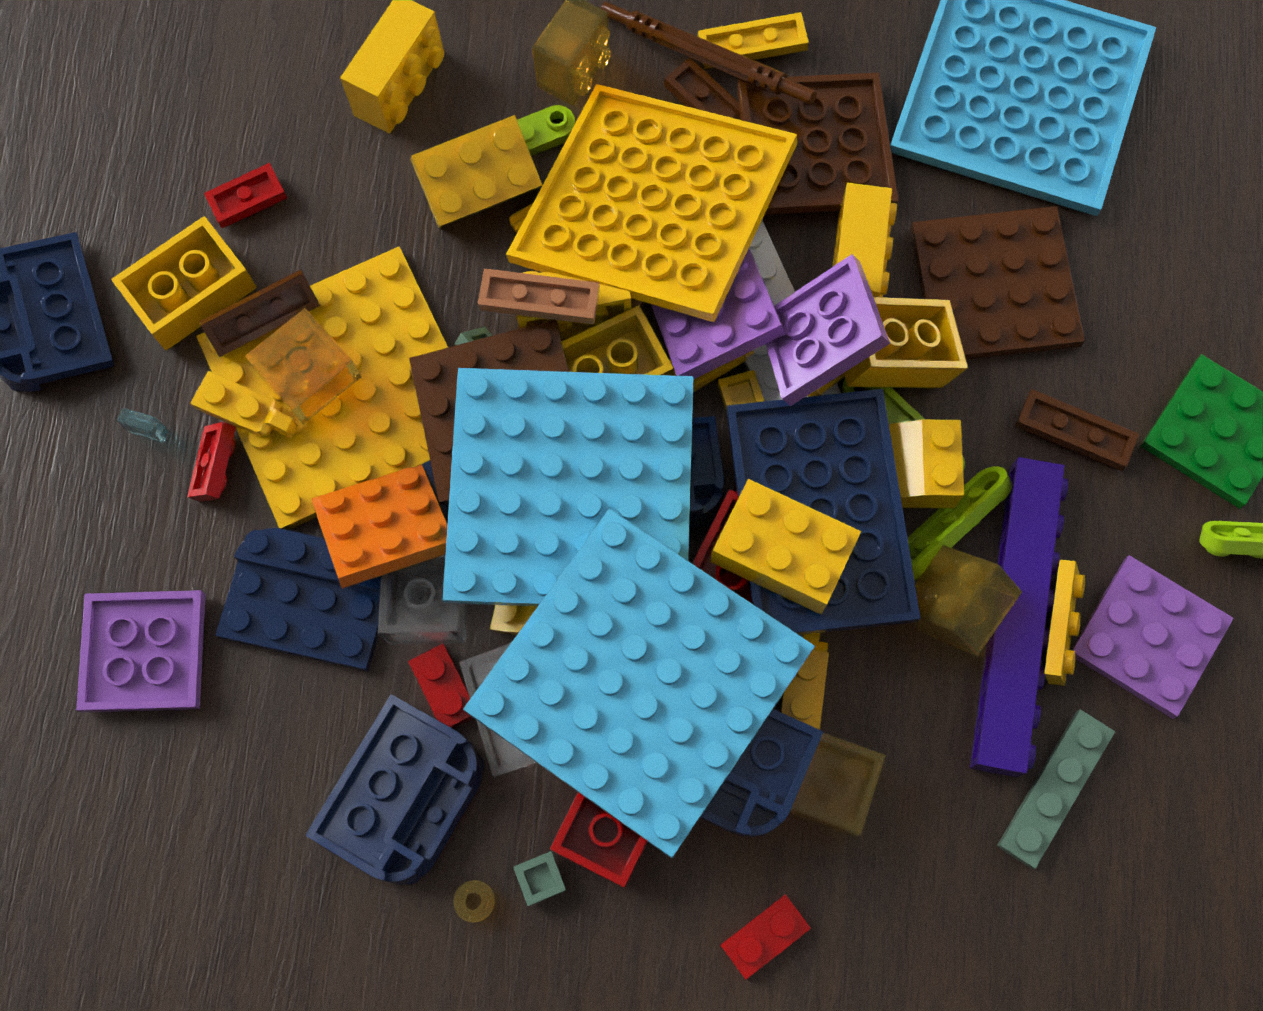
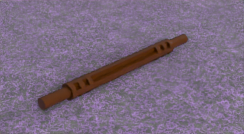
(709, 53)

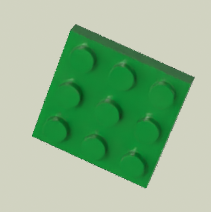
(1213, 432)

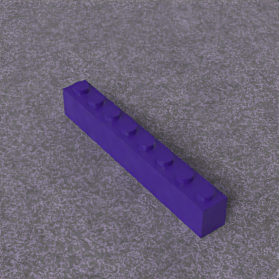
(1015, 649)

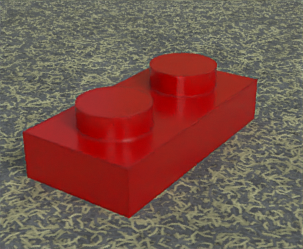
(245, 195)
(211, 462)
(442, 685)
(765, 936)

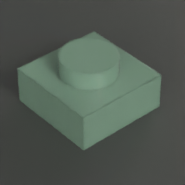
(539, 878)

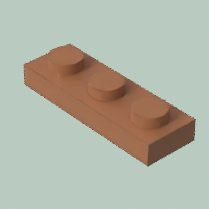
(539, 296)

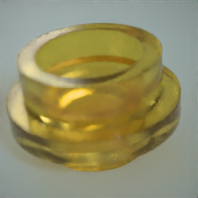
(487, 901)

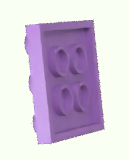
(742, 325)
(827, 329)
(1151, 636)
(141, 651)

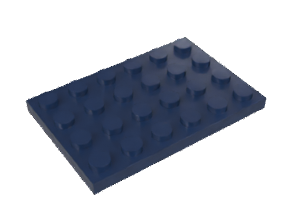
(841, 462)

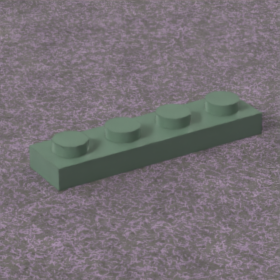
(1055, 789)

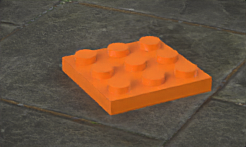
(381, 525)

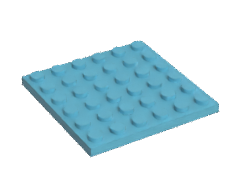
(1025, 96)
(546, 461)
(639, 681)

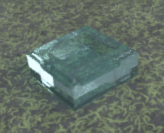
(142, 425)

